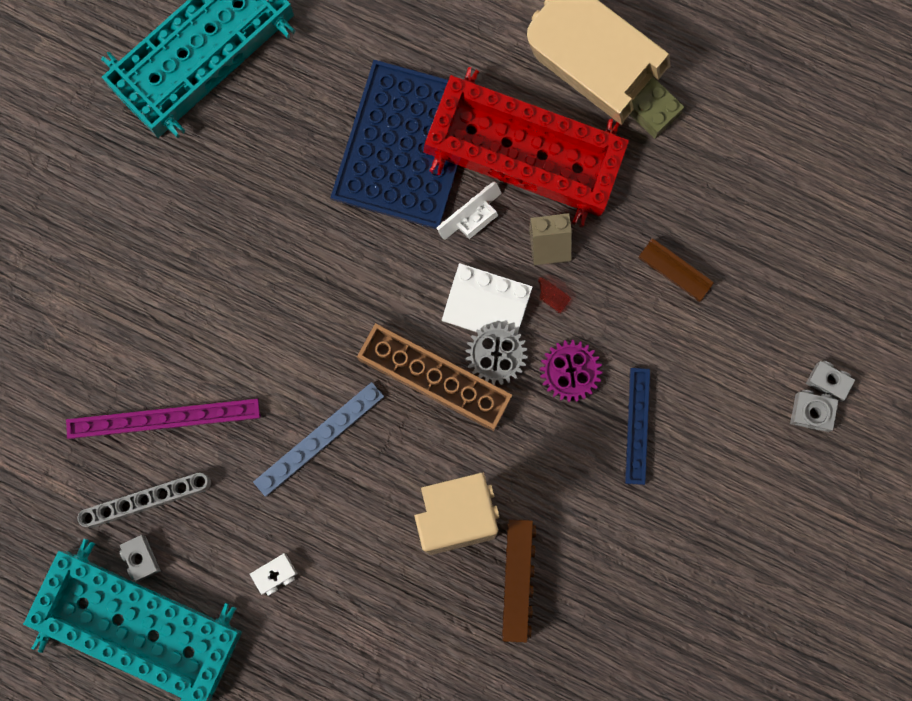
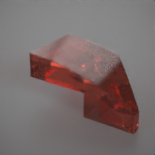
(553, 296)

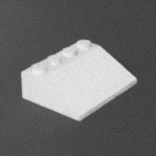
(484, 299)

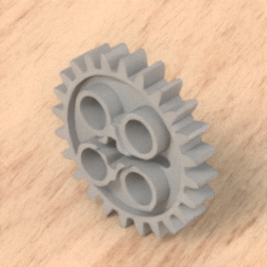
(514, 355)

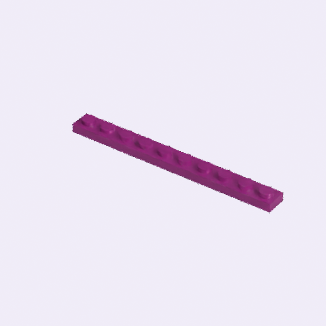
(163, 419)

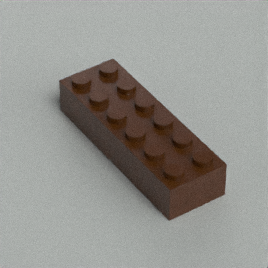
(517, 581)

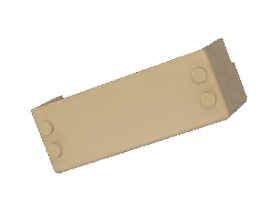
(457, 514)

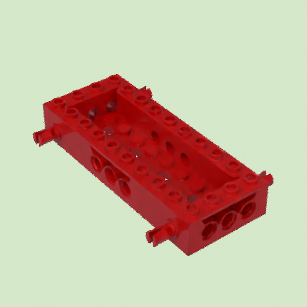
(530, 132)

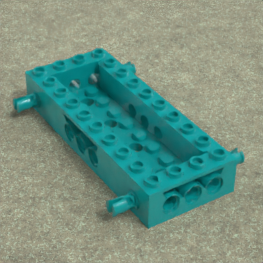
(208, 60)
(128, 645)

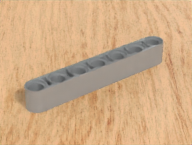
(135, 500)

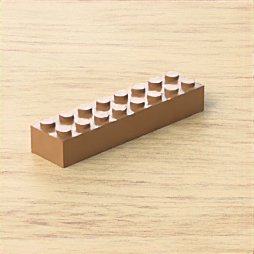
(434, 377)

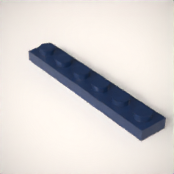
(637, 426)

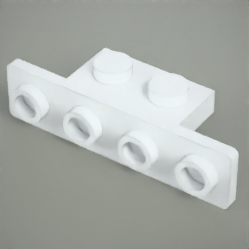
(473, 214)

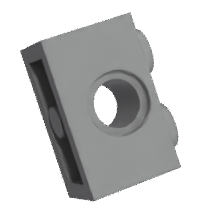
(819, 381)
(148, 565)

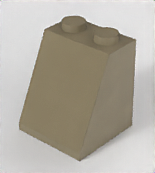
(550, 239)

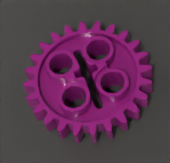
(587, 368)

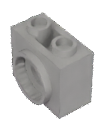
(823, 405)

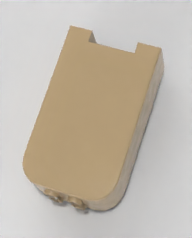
(596, 53)

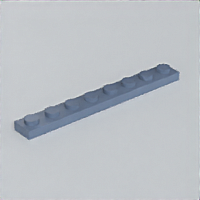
(318, 439)

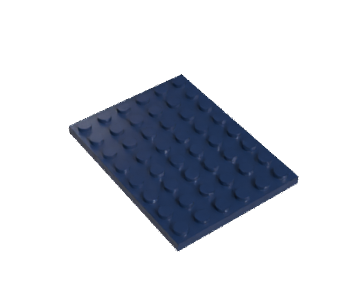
(385, 149)

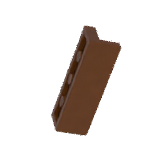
(676, 270)

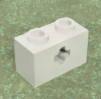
(262, 575)

